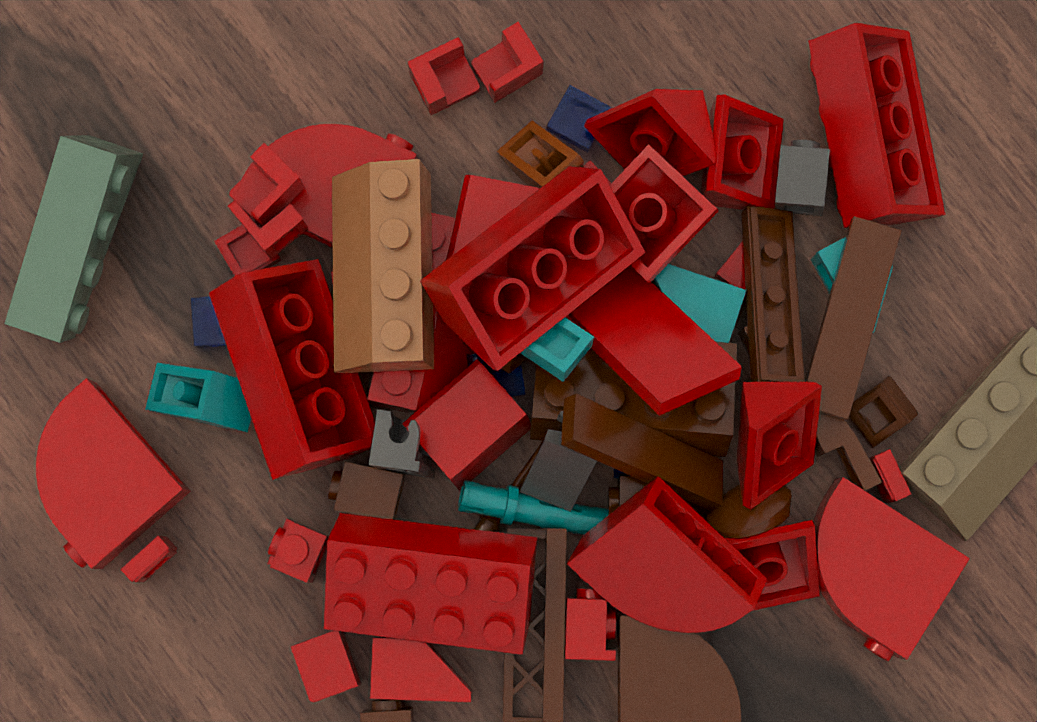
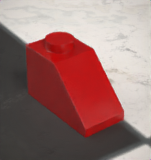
(413, 672)

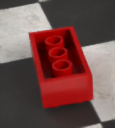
(284, 359)
(429, 583)

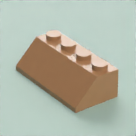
(377, 267)

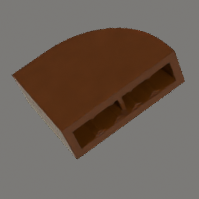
(671, 677)

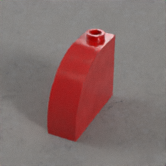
(323, 152)
(100, 477)
(667, 565)
(881, 569)

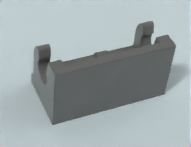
(397, 449)
(557, 472)

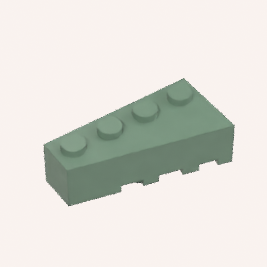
(71, 236)

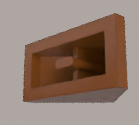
(538, 155)

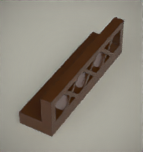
(554, 633)

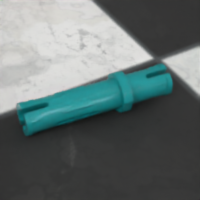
(516, 506)

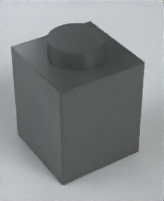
(802, 178)

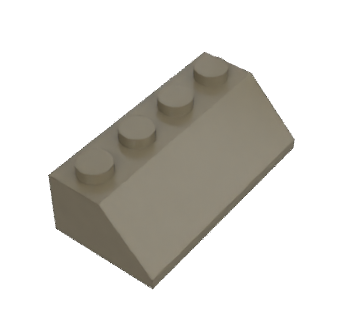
(981, 442)

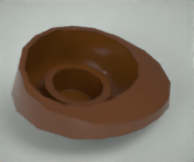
(737, 521)

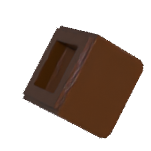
(882, 411)

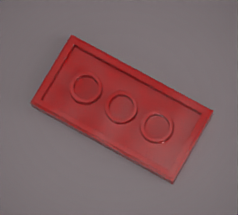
(653, 343)

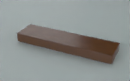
(772, 295)
(852, 314)
(641, 451)

